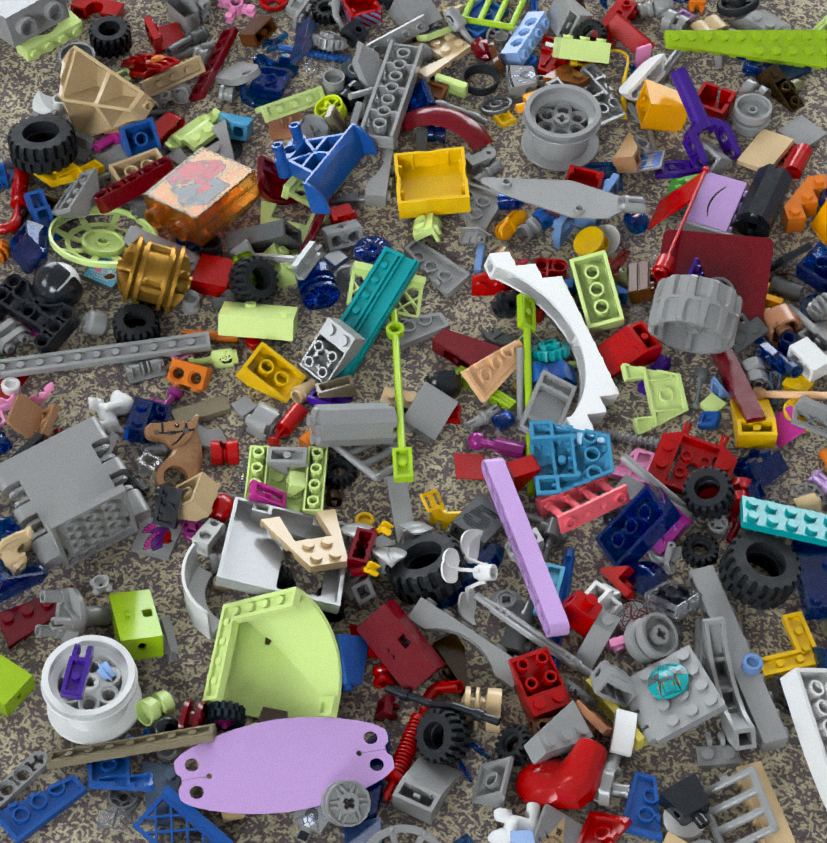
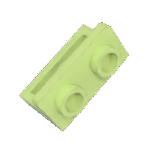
(426, 225)

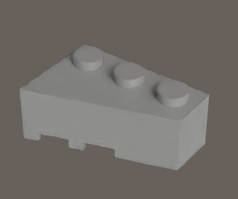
(558, 735)

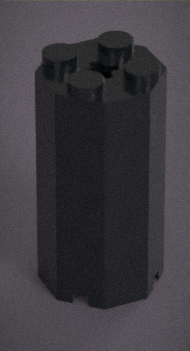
(763, 201)

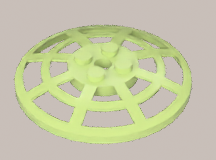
(96, 242)

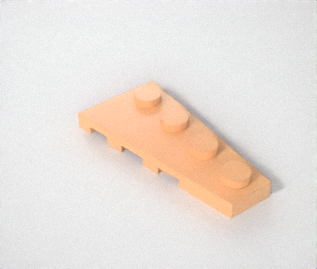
(492, 370)

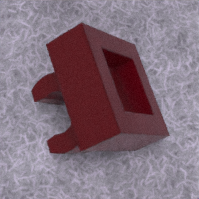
(385, 707)

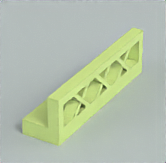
(291, 104)

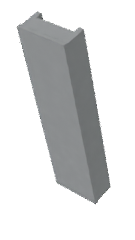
(392, 93)

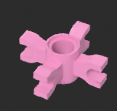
(236, 8)

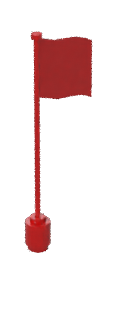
(666, 207)

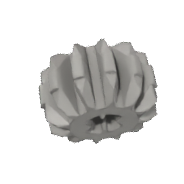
(818, 308)

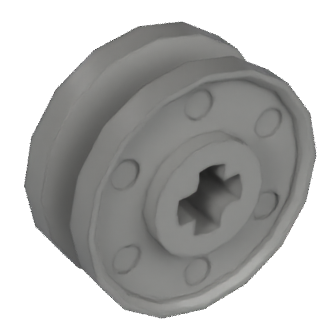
(333, 805)

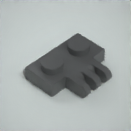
(748, 332)

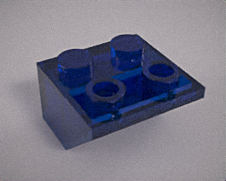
(29, 246)
(141, 414)
(761, 464)

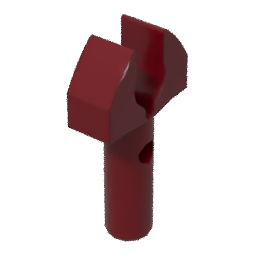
(735, 526)

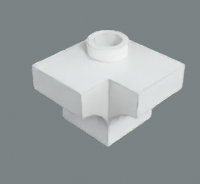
(607, 596)

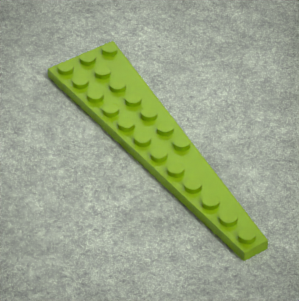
(770, 46)

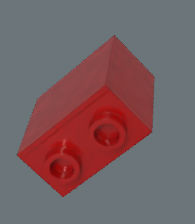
(211, 275)

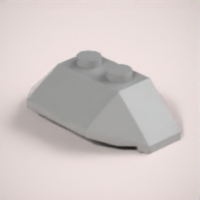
(760, 21)
(78, 197)

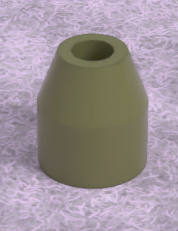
(797, 84)

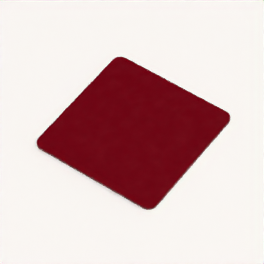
(735, 257)

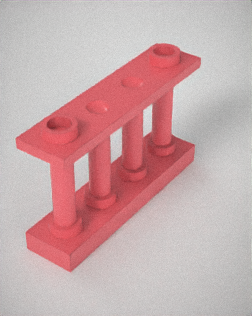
(583, 512)

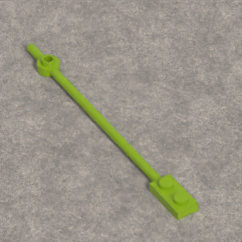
(527, 322)
(402, 455)

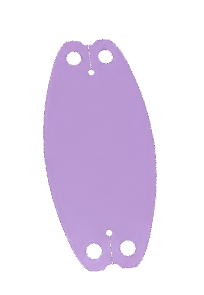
(281, 764)

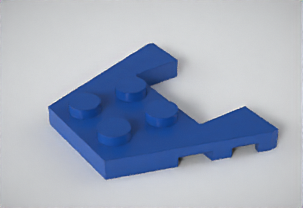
(116, 774)

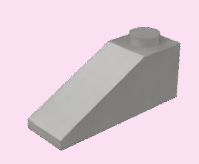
(597, 638)

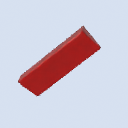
(627, 33)

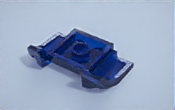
(269, 84)

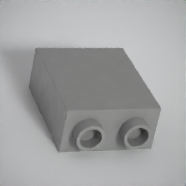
(27, 18)

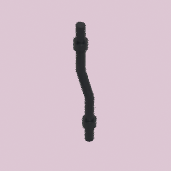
(478, 714)

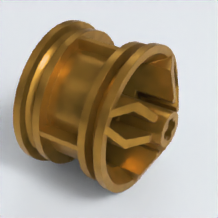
(153, 274)

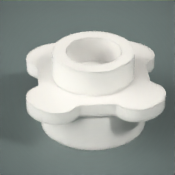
(100, 579)

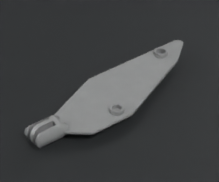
(567, 197)

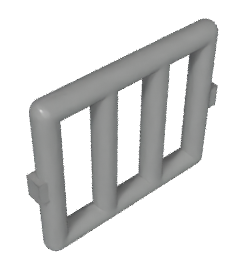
(364, 466)
(764, 809)

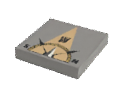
(556, 827)

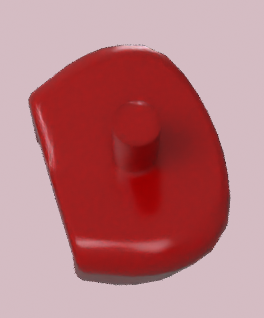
(252, 343)

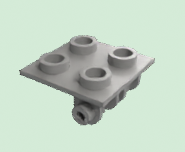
(144, 370)

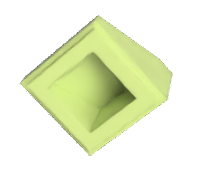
(294, 483)

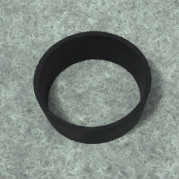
(481, 68)

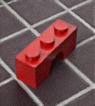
(85, 8)

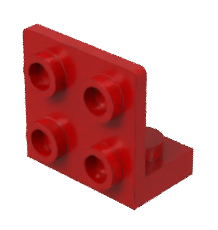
(162, 36)

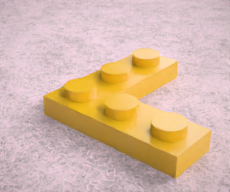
(802, 643)

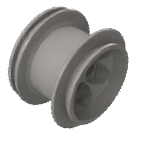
(561, 127)

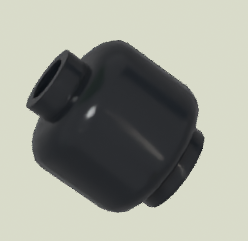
(164, 724)

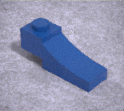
(39, 209)

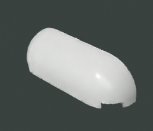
(651, 70)

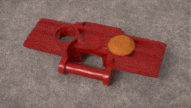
(148, 65)

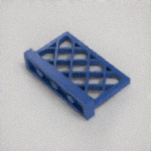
(188, 812)

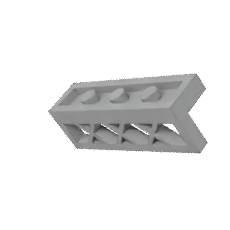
(812, 412)

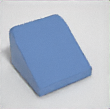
(718, 389)

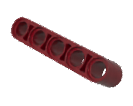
(132, 185)

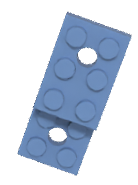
(564, 224)

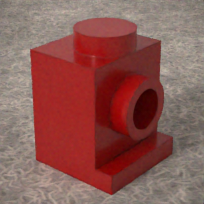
(342, 214)

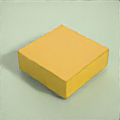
(505, 119)

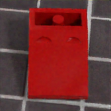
(630, 346)
(538, 684)

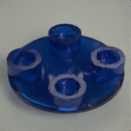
(646, 576)

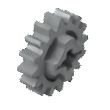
(329, 41)

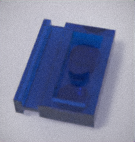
(771, 355)

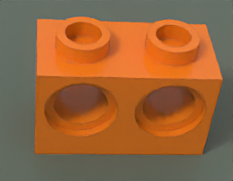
(190, 371)

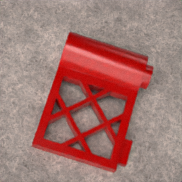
(796, 159)

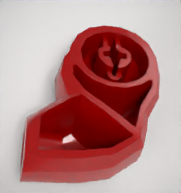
(564, 782)

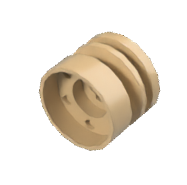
(490, 703)

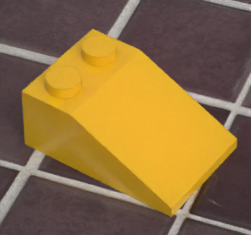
(270, 373)

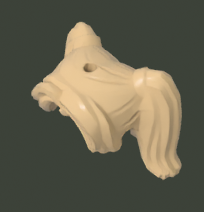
(14, 550)

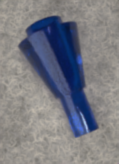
(751, 69)

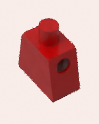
(581, 611)

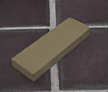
(205, 409)

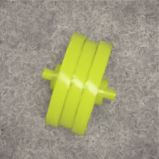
(324, 103)

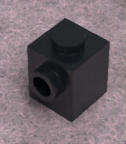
(354, 32)

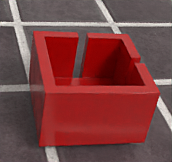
(717, 109)

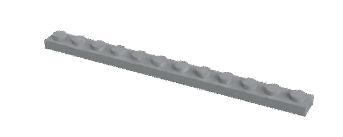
(105, 355)

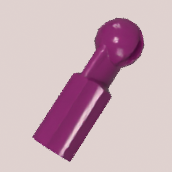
(499, 446)

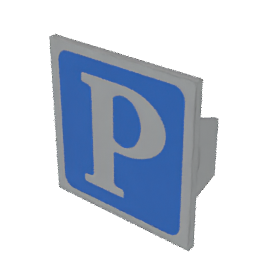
(651, 161)

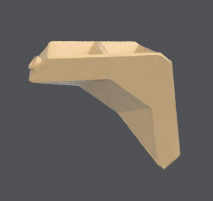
(98, 96)

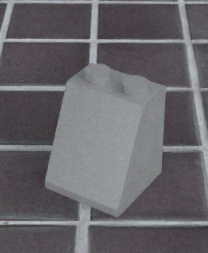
(406, 10)

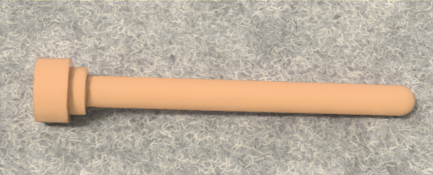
(761, 393)

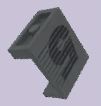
(479, 515)

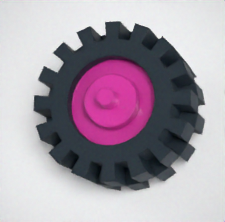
(225, 715)

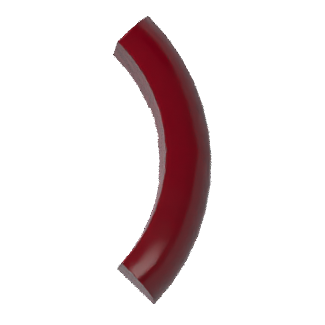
(451, 119)

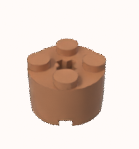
(780, 320)

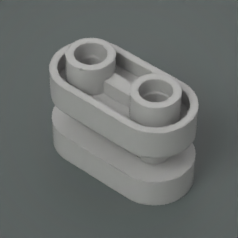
(12, 335)

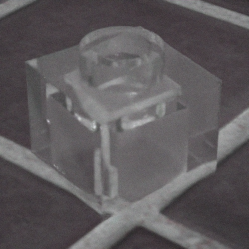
(147, 465)

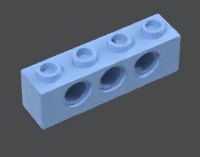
(525, 38)

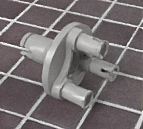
(71, 614)

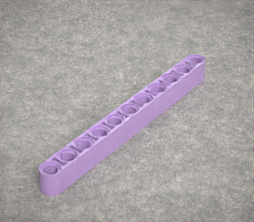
(525, 548)

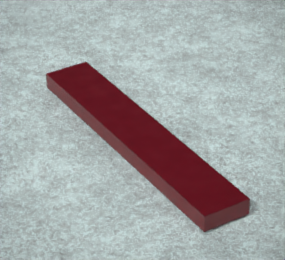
(213, 64)

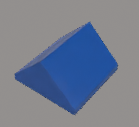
(139, 137)

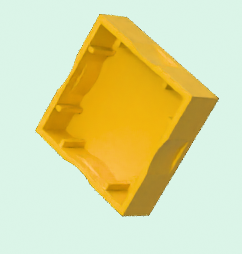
(431, 182)

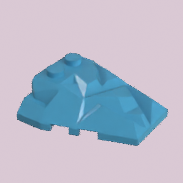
(568, 456)

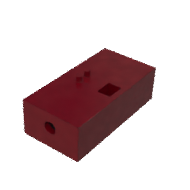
(400, 646)

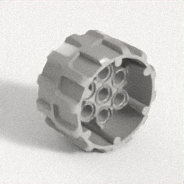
(695, 314)

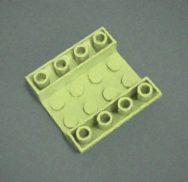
(307, 500)

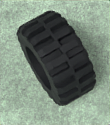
(42, 144)
(420, 570)
(752, 586)

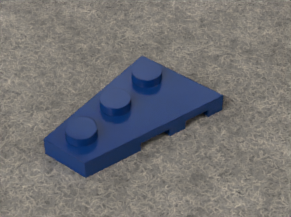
(643, 808)

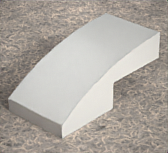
(623, 732)

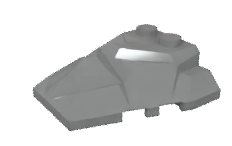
(610, 107)

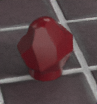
(481, 49)

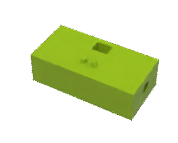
(136, 623)
(14, 685)

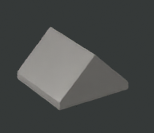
(493, 782)

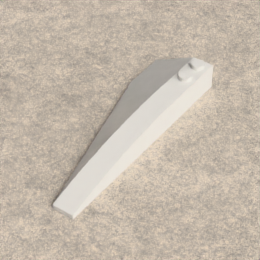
(807, 702)

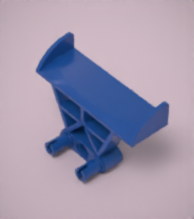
(322, 161)

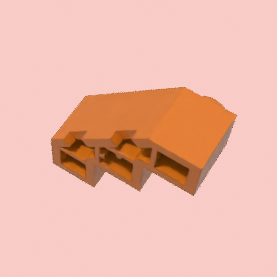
(803, 203)

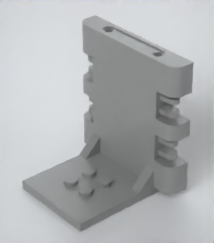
(73, 495)

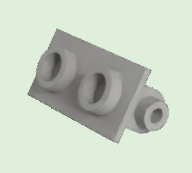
(473, 235)

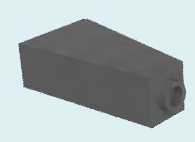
(266, 234)

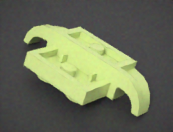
(196, 133)

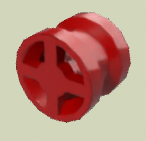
(382, 676)

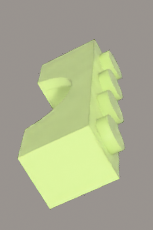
(41, 44)

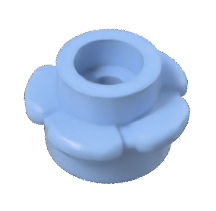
(106, 671)

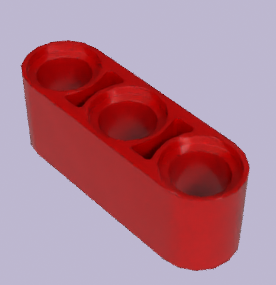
(168, 125)

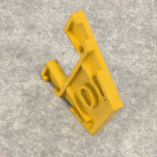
(69, 174)

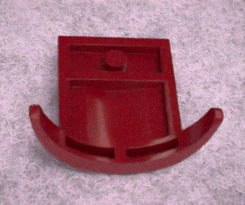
(269, 183)

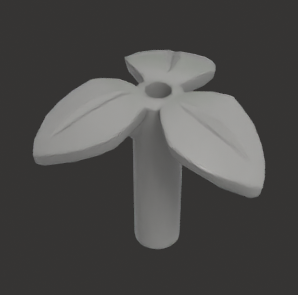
(671, 554)

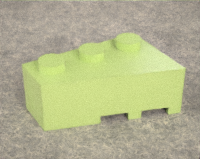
(582, 49)

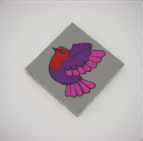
(156, 540)

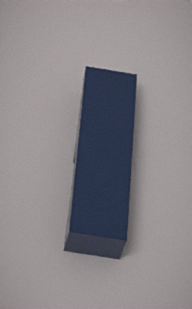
(302, 39)

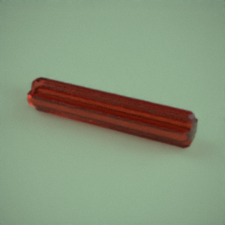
(619, 260)

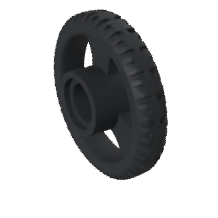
(737, 7)

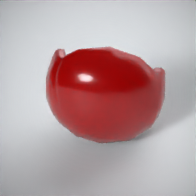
(222, 508)

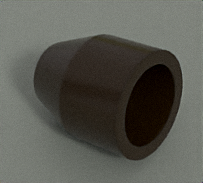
(333, 494)

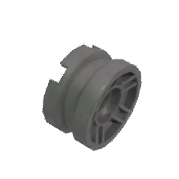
(129, 805)

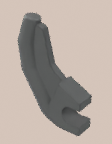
(498, 338)

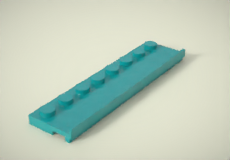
(377, 300)

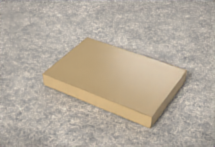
(765, 149)

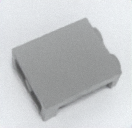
(428, 413)

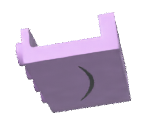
(718, 202)

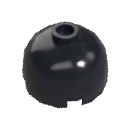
(447, 382)

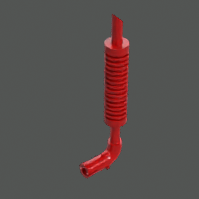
(17, 201)
(407, 746)

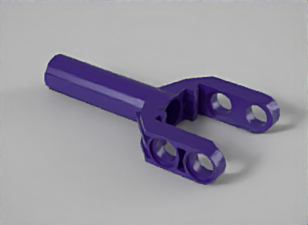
(701, 122)

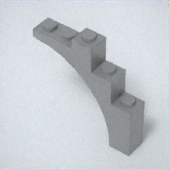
(718, 666)

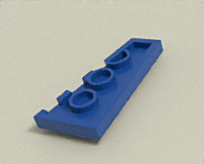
(28, 816)

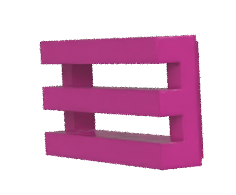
(266, 497)

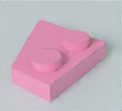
(641, 456)

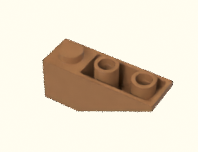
(628, 156)

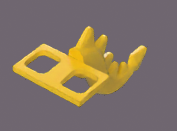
(439, 512)

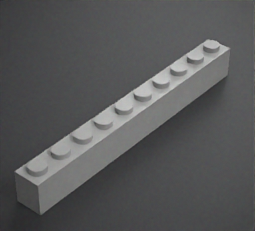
(752, 688)

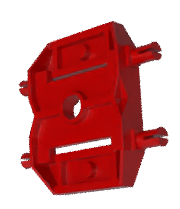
(694, 453)

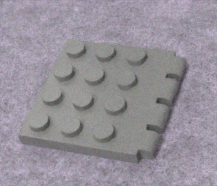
(673, 716)

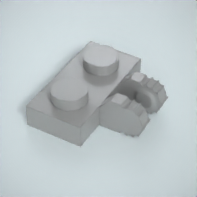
(717, 755)

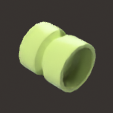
(155, 706)

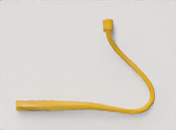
(623, 101)

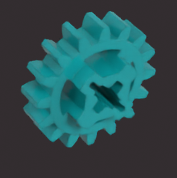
(550, 351)

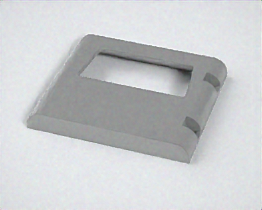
(253, 558)

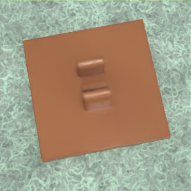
(280, 129)

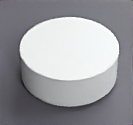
(10, 386)

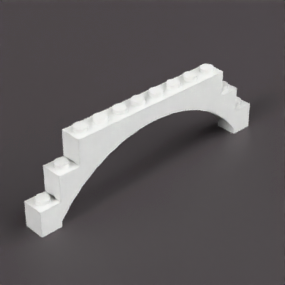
(556, 301)

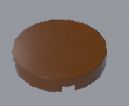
(496, 57)

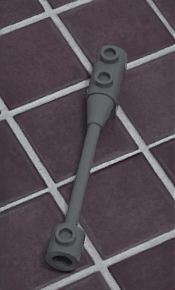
(513, 640)

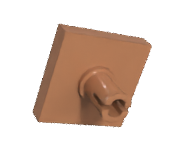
(594, 719)

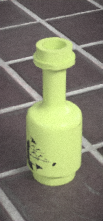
(218, 359)

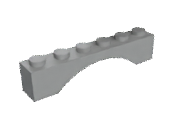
(377, 188)
(430, 618)

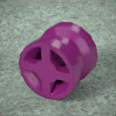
(190, 525)

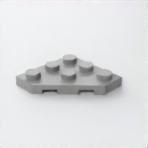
(483, 206)

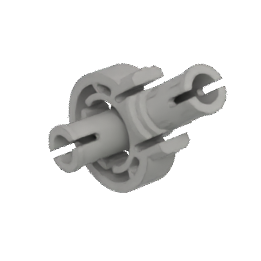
(608, 786)

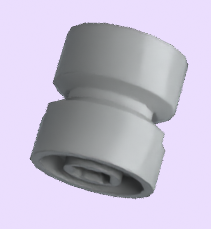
(673, 21)
(333, 81)
(752, 86)
(756, 372)

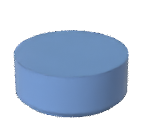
(752, 664)

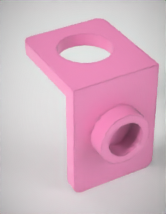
(642, 54)

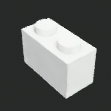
(809, 357)

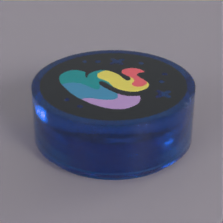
(284, 57)

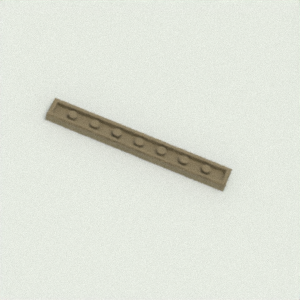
(131, 746)

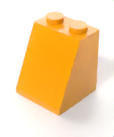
(660, 108)

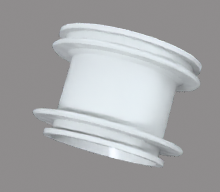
(107, 718)

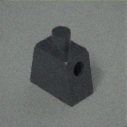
(686, 802)

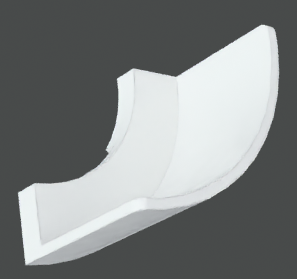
(195, 584)

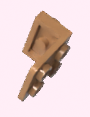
(29, 417)

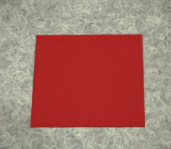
(468, 466)

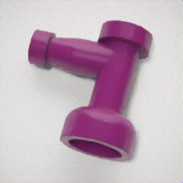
(173, 393)

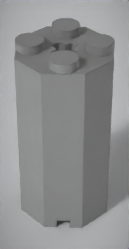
(352, 424)

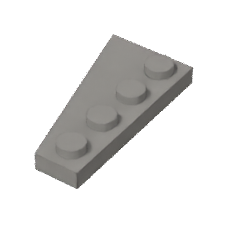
(437, 268)

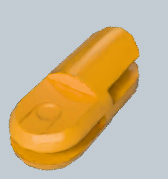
(509, 224)

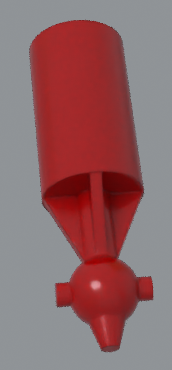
(287, 424)

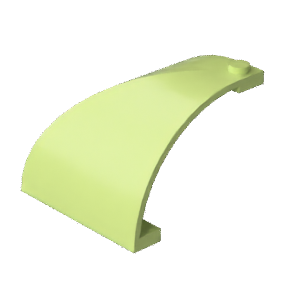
(293, 673)

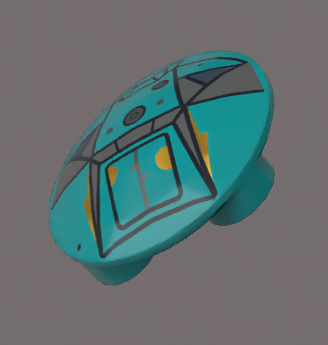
(668, 681)

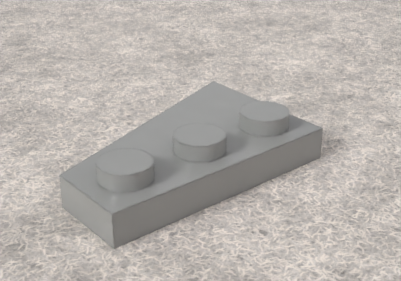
(421, 328)

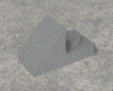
(285, 457)

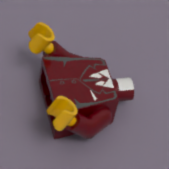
(360, 556)

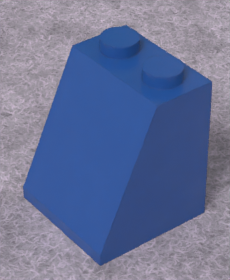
(353, 658)

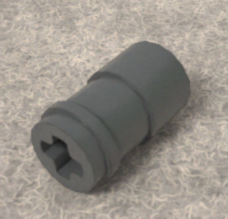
(786, 288)

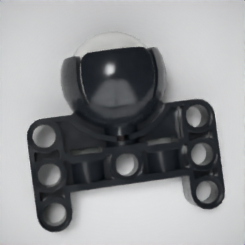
(45, 303)

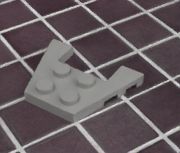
(220, 147)

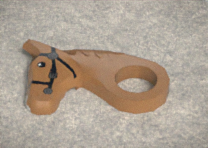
(184, 445)

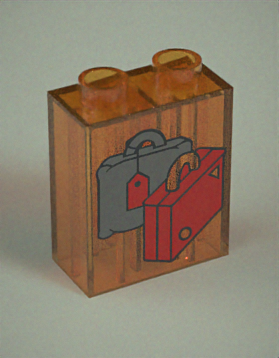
(201, 196)

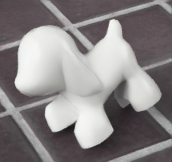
(118, 405)
(514, 822)

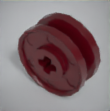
(190, 717)

